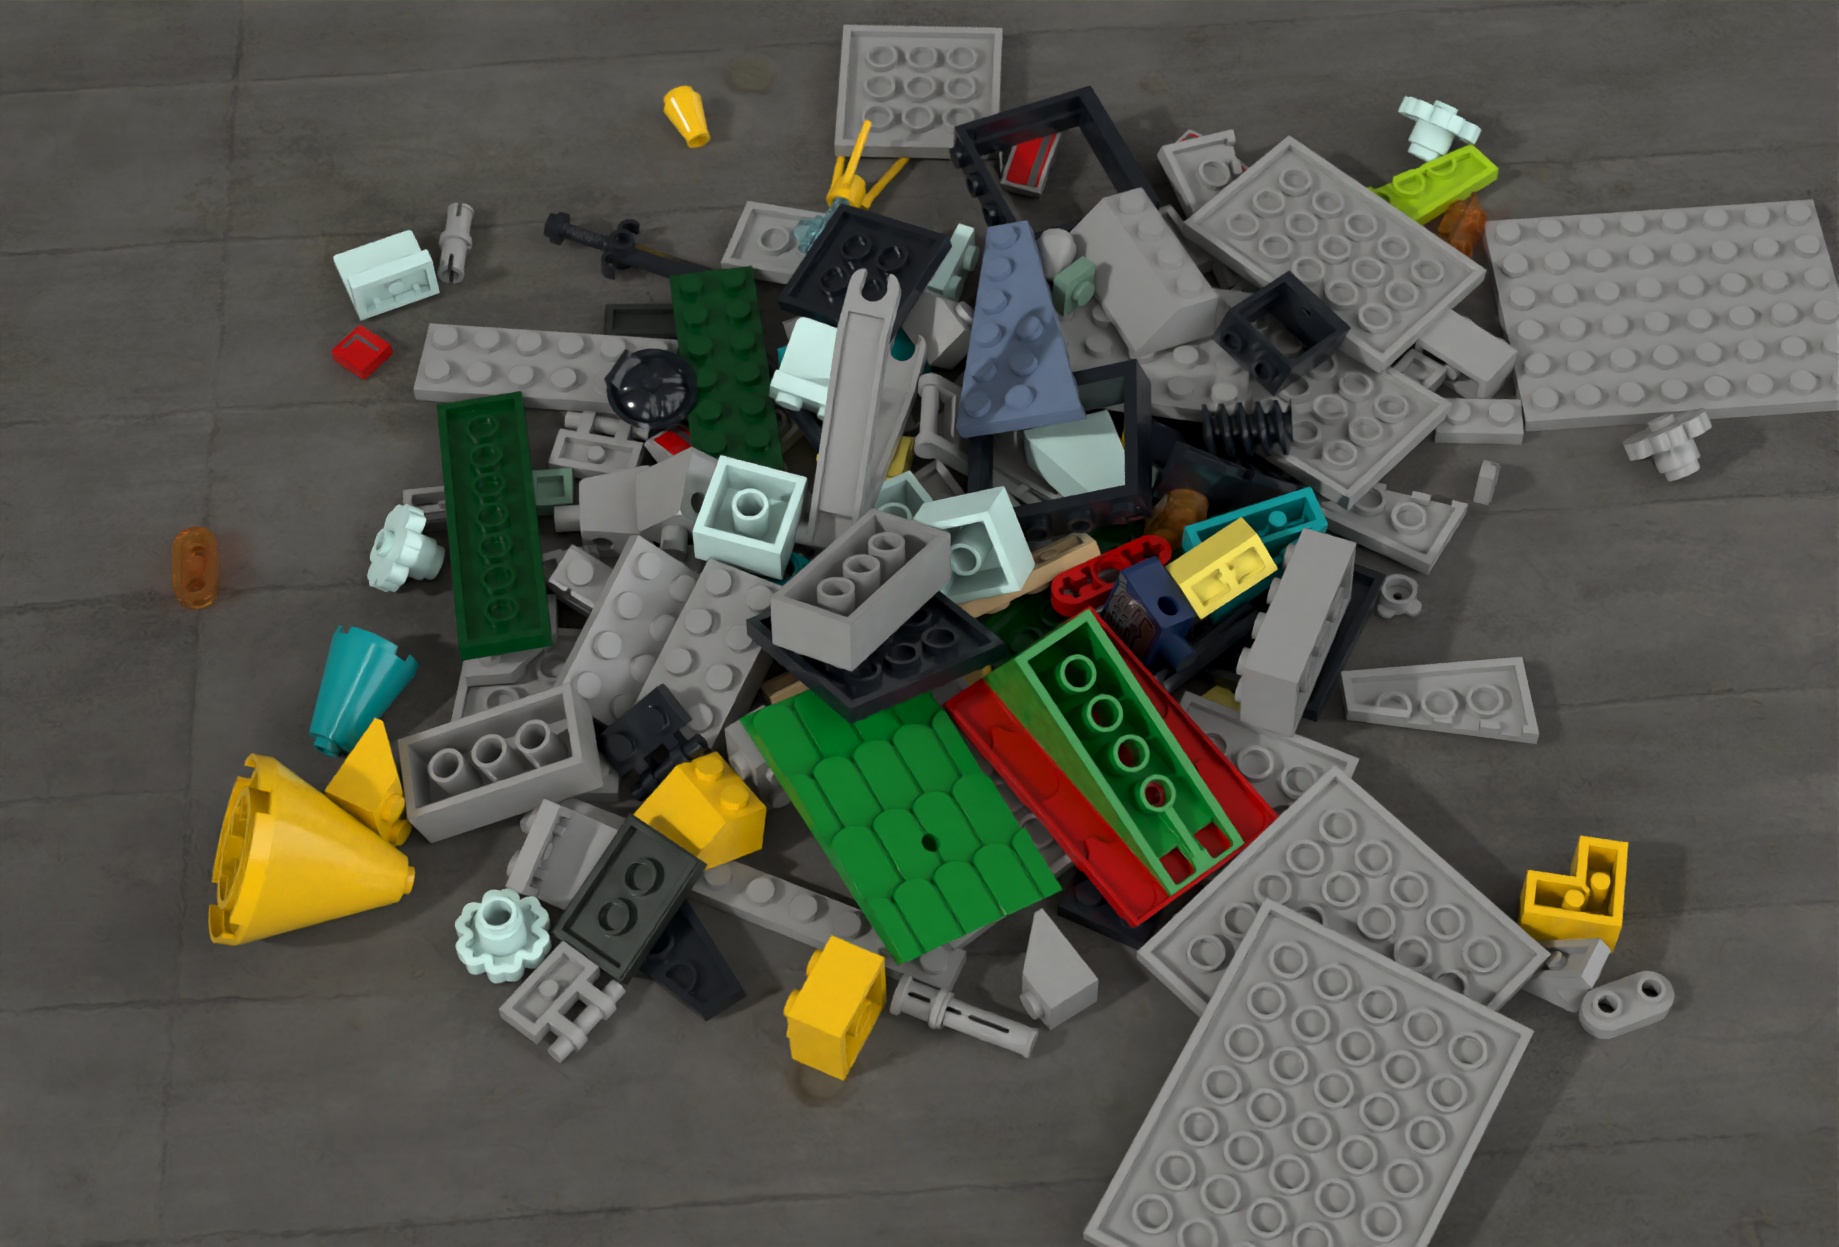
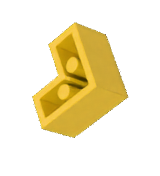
(1579, 904)

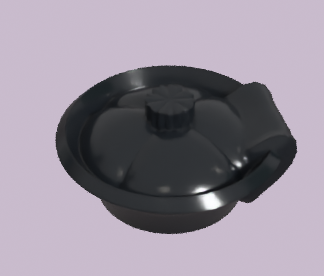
(651, 388)

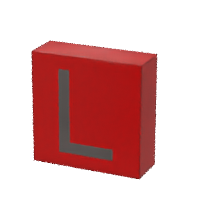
(361, 352)

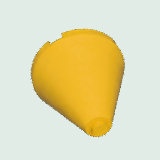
(295, 859)

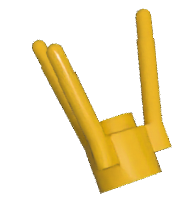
(853, 186)

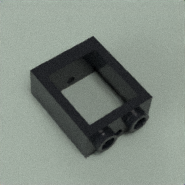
(1286, 301)

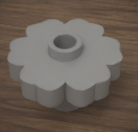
(1670, 443)

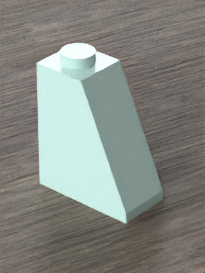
(1077, 454)

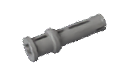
(941, 1010)

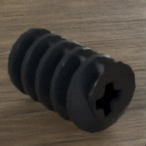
(1247, 429)

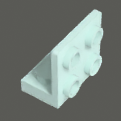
(387, 274)

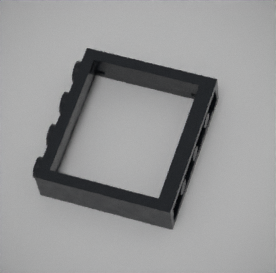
(1036, 120)
(1083, 512)

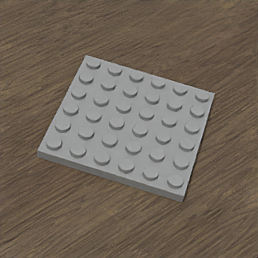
(1361, 875)

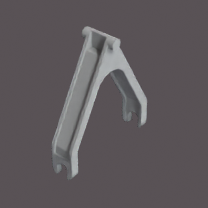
(863, 414)

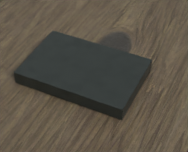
(628, 898)

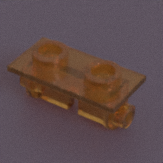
(1463, 224)

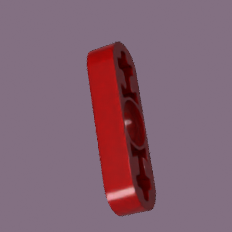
(1097, 592)

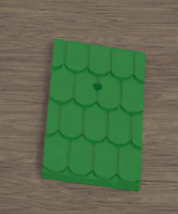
(883, 792)

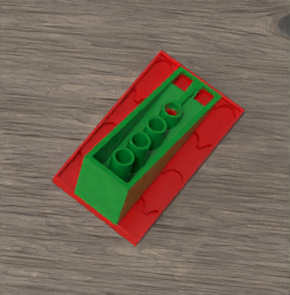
(1111, 766)

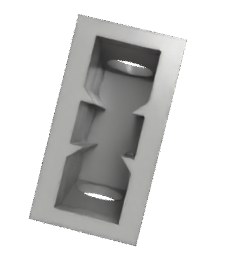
(671, 499)
(604, 511)

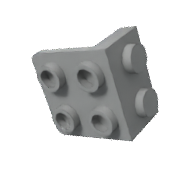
(557, 853)

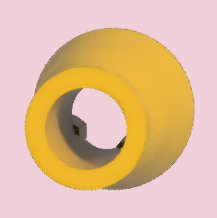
(686, 113)

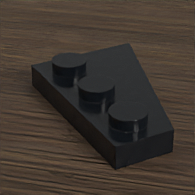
(692, 967)

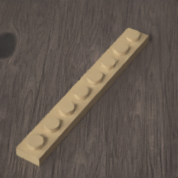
(1049, 563)

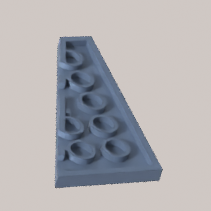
(1016, 350)

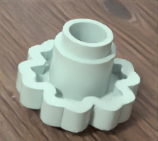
(1435, 128)
(403, 550)
(503, 935)

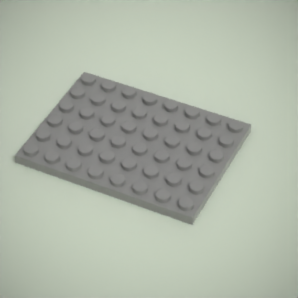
(1667, 313)
(1313, 1103)

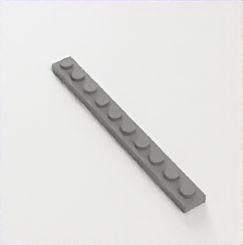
(796, 911)

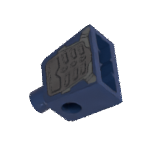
(1151, 615)

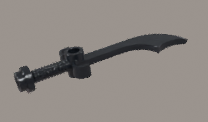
(618, 248)

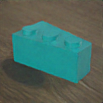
(1276, 524)

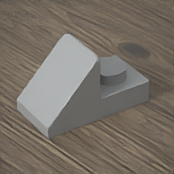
(1568, 971)

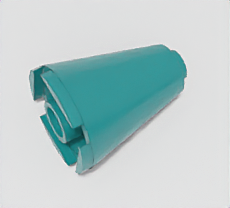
(356, 687)

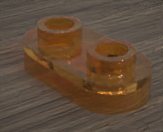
(1175, 512)
(195, 571)

